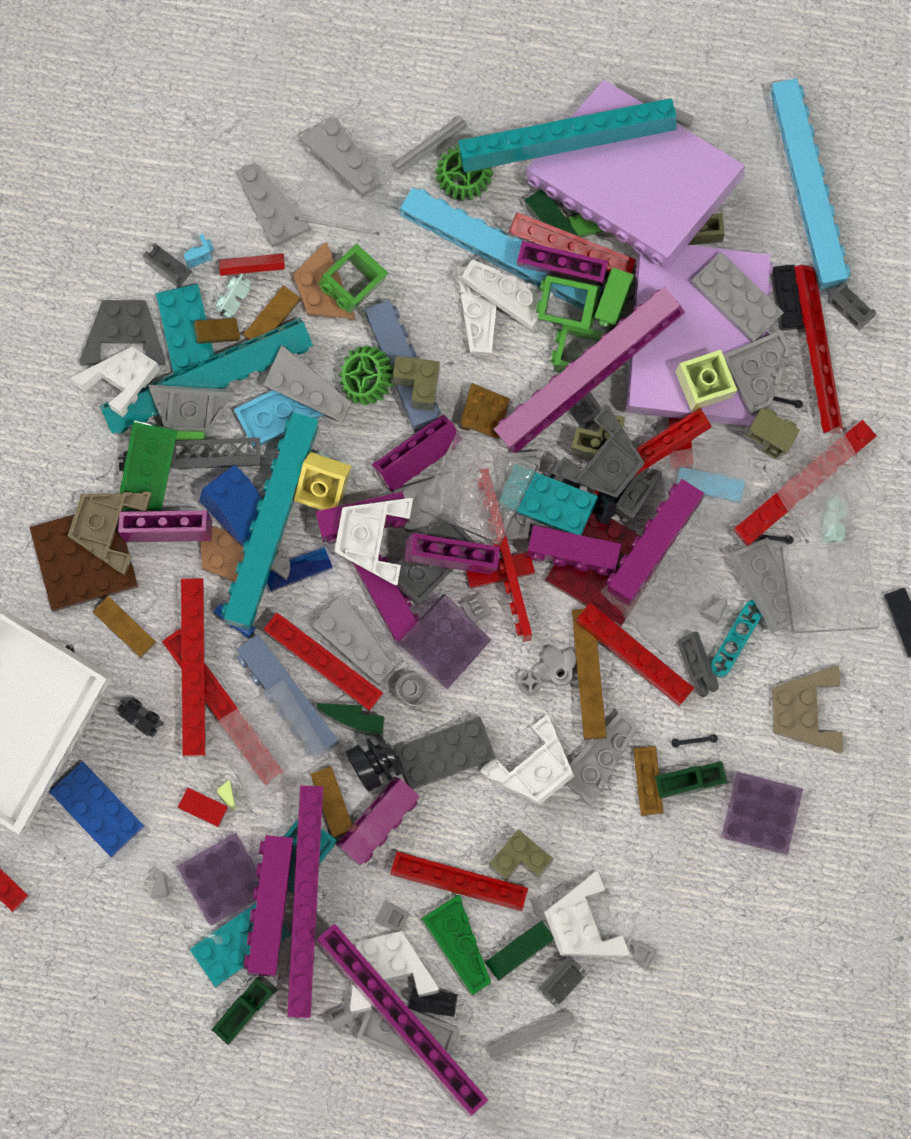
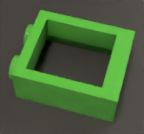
(366, 265)
(614, 298)
(590, 304)
(560, 365)

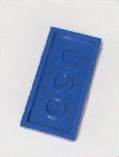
(97, 809)

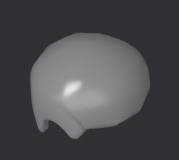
(412, 690)

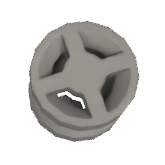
(532, 680)

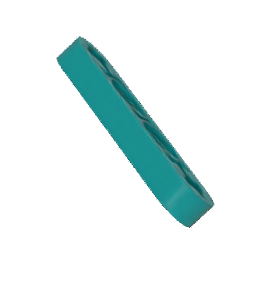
(734, 637)

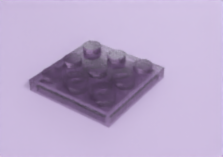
(445, 641)
(761, 813)
(221, 879)

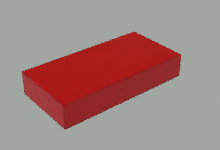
(203, 807)

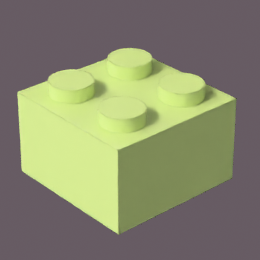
(706, 380)

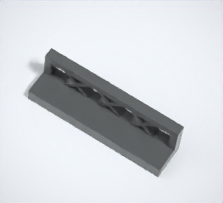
(217, 462)

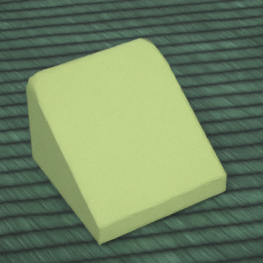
(227, 795)

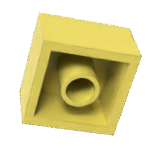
(322, 482)

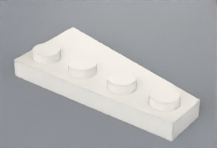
(504, 291)
(479, 318)

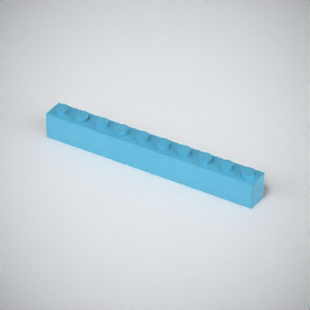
(809, 184)
(479, 239)

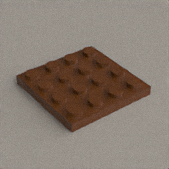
(72, 572)

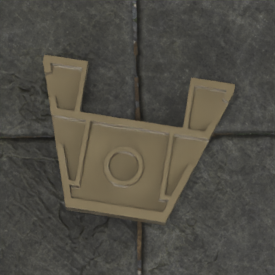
(97, 523)
(797, 712)

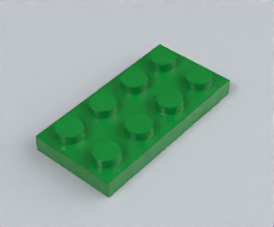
(149, 462)

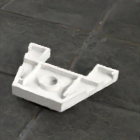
(126, 371)
(362, 532)
(540, 773)
(575, 927)
(392, 959)

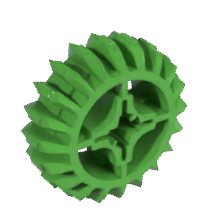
(445, 178)
(370, 387)

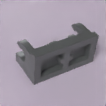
(167, 265)
(851, 306)
(585, 410)
(562, 981)

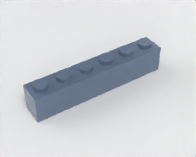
(392, 340)
(268, 672)

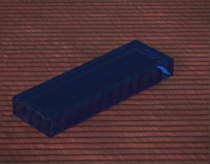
(301, 569)

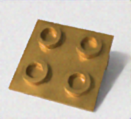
(483, 410)

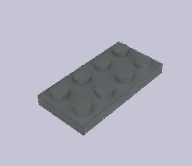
(421, 579)
(445, 753)

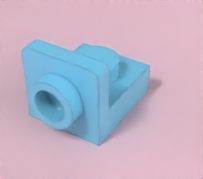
(199, 255)

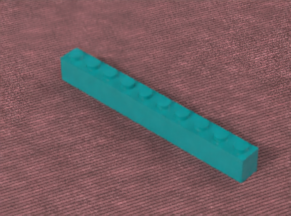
(568, 135)
(216, 371)
(270, 523)

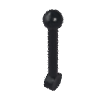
(798, 403)
(788, 539)
(676, 742)

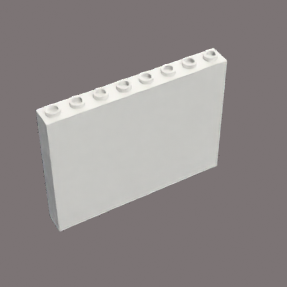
(43, 711)

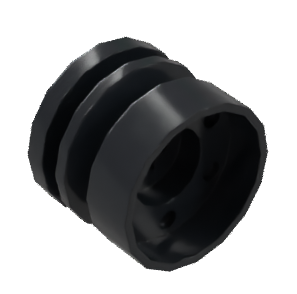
(373, 762)

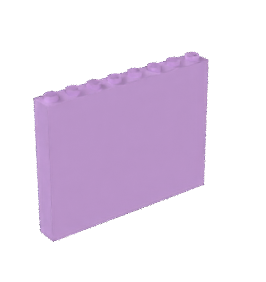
(640, 189)
(699, 331)

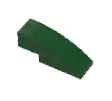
(546, 211)
(352, 719)
(692, 780)
(520, 950)
(244, 1009)

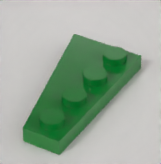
(454, 937)

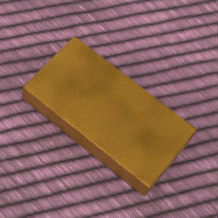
(216, 331)

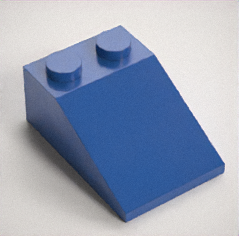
(232, 502)

